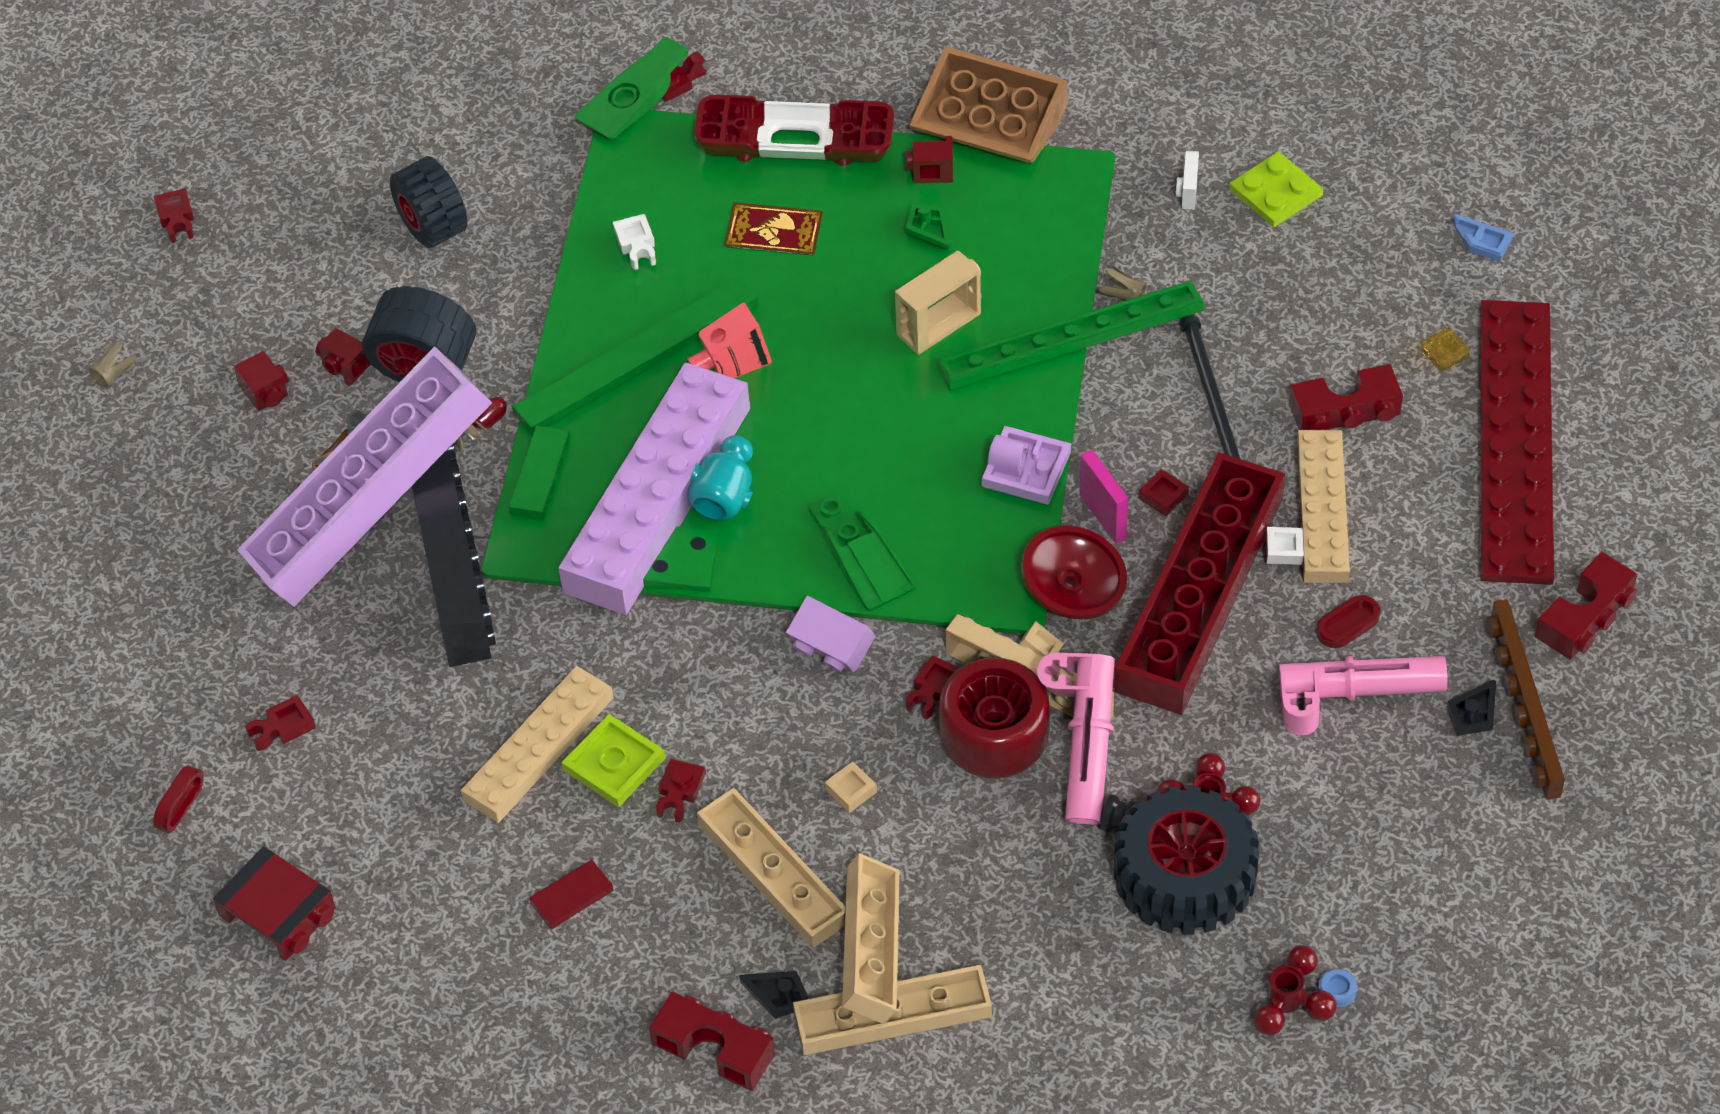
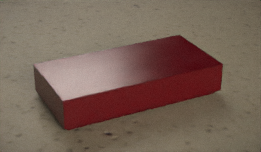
(571, 894)

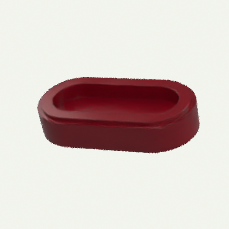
(1348, 621)
(178, 798)

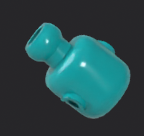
(722, 481)

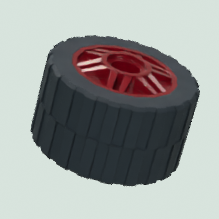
(408, 327)

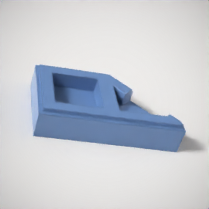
(1482, 238)

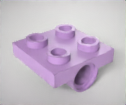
(1025, 464)

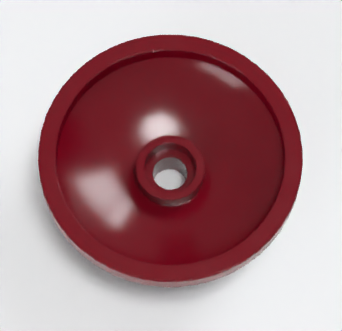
(1074, 558)

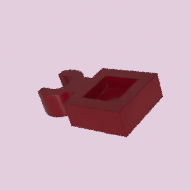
(175, 213)
(929, 685)
(284, 721)
(679, 784)

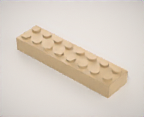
(1323, 506)
(972, 642)
(537, 744)
(773, 867)
(871, 939)
(921, 1006)

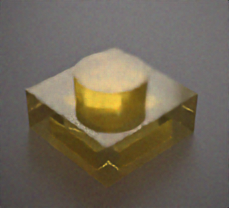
(1445, 349)

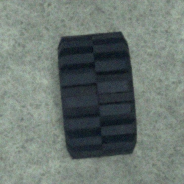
(428, 202)

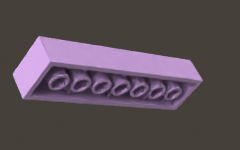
(364, 476)
(652, 488)

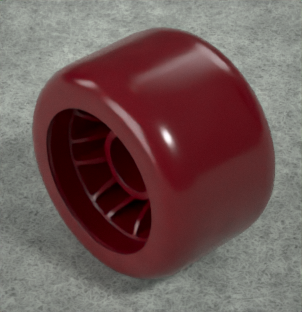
(994, 718)

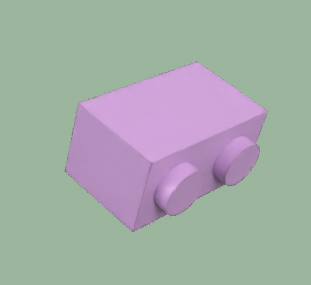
(830, 634)

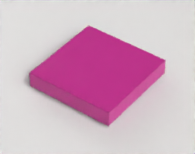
(1103, 496)

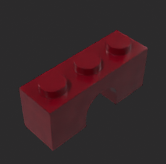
(1375, 398)
(1572, 626)
(686, 1023)

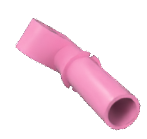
(1353, 679)
(1089, 727)

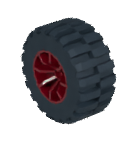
(1186, 859)

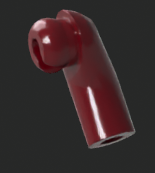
(492, 413)

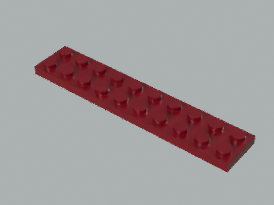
(1516, 443)

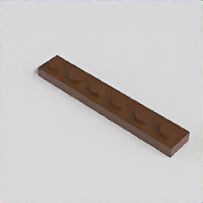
(1528, 711)

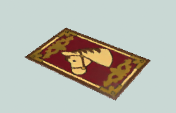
(773, 228)

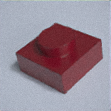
(1163, 492)

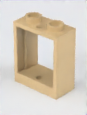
(925, 327)

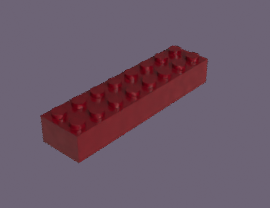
(1199, 583)

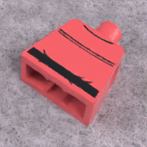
(732, 344)

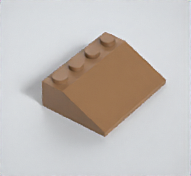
(991, 105)

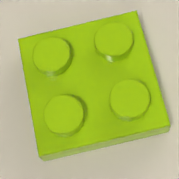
(1276, 189)
(613, 760)

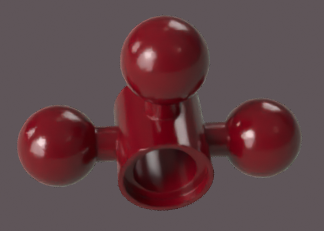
(1210, 770)
(1319, 1004)

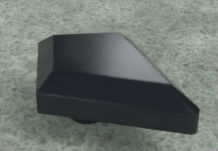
(1473, 710)
(775, 991)

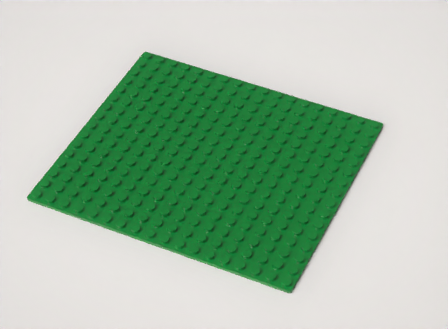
(843, 393)

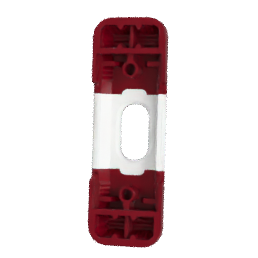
(745, 127)

